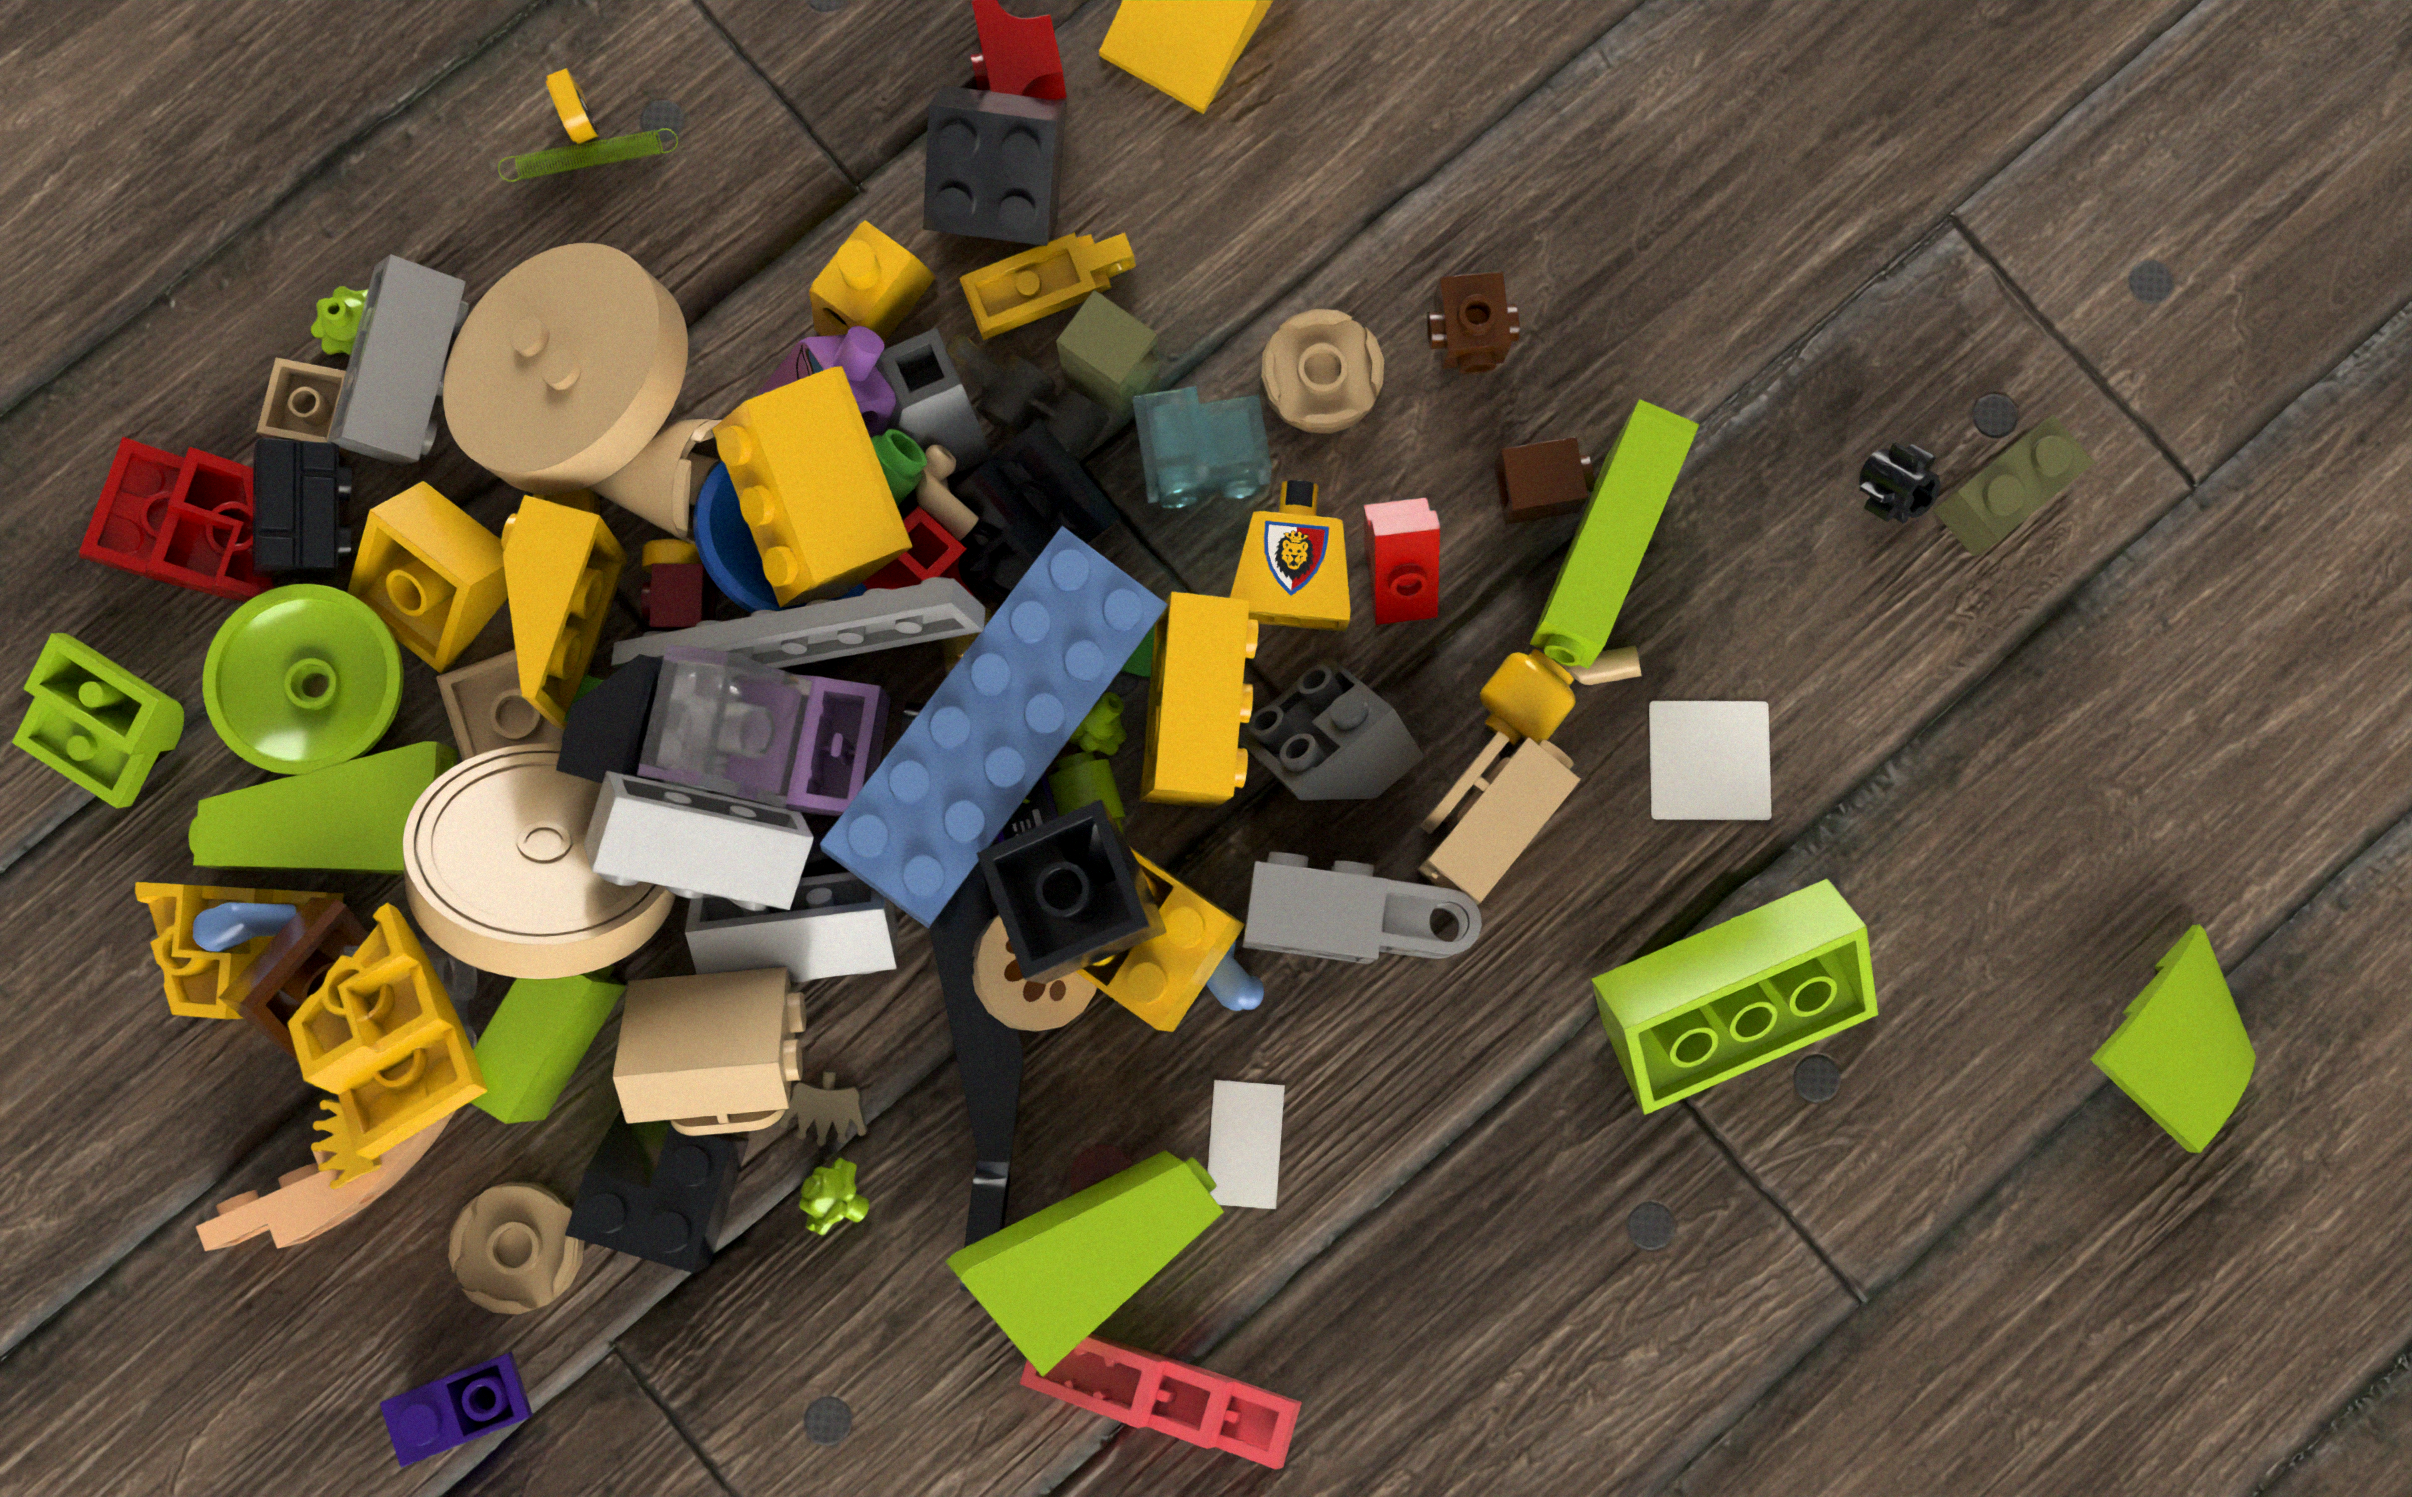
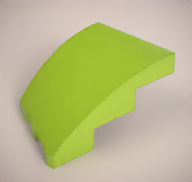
(2182, 1045)

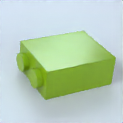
(540, 1041)

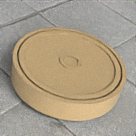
(565, 369)
(506, 875)

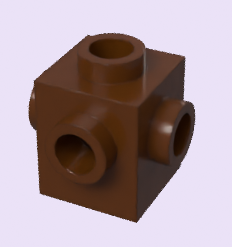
(1472, 322)

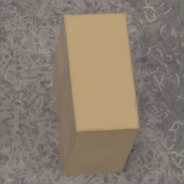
(301, 402)

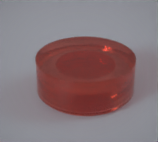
(1097, 1165)

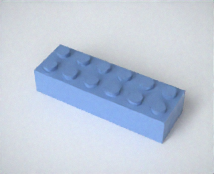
(993, 727)

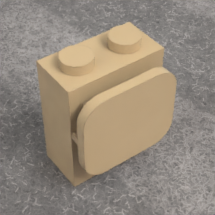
(1495, 814)
(710, 1050)

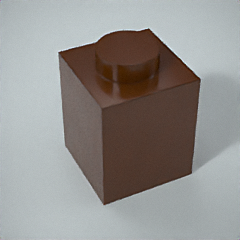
(1543, 480)

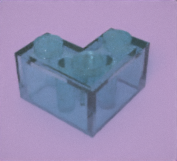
(1200, 447)

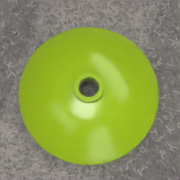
(264, 669)

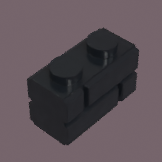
(298, 509)

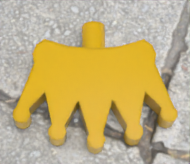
(346, 1158)

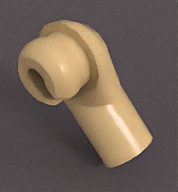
(935, 497)
(1608, 667)

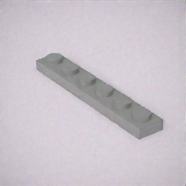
(827, 627)

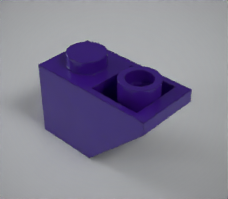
(456, 1409)

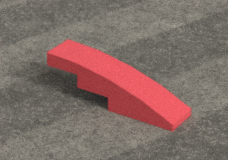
(1172, 1399)

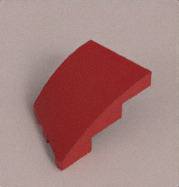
(177, 521)

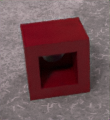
(678, 597)

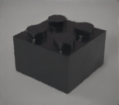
(993, 165)

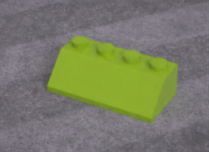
(1738, 995)

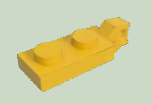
(1043, 280)

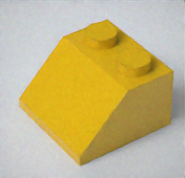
(429, 573)

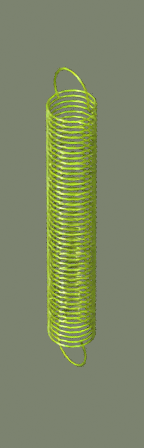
(589, 150)

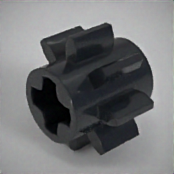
(1899, 482)

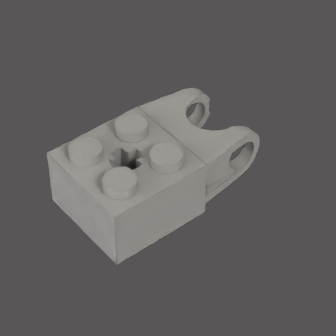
(1349, 912)

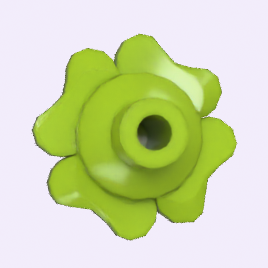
(339, 320)
(1102, 726)
(832, 1196)

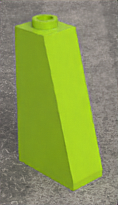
(1613, 534)
(321, 822)
(1086, 1255)

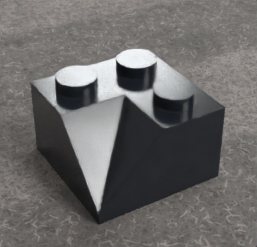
(1070, 893)
(658, 1192)

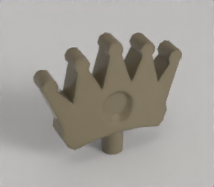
(825, 1107)

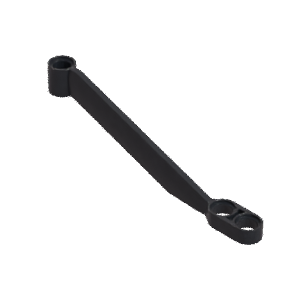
(986, 1049)

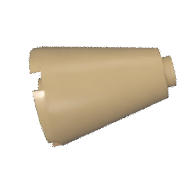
(666, 476)

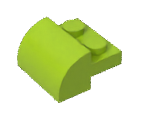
(96, 720)

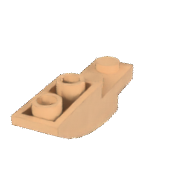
(307, 1203)

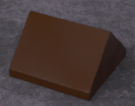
(293, 968)

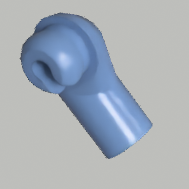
(236, 923)
(1234, 986)

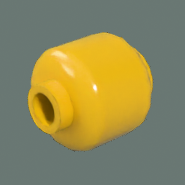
(1527, 697)

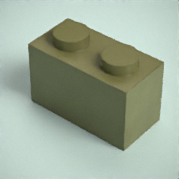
(1109, 355)
(2014, 486)

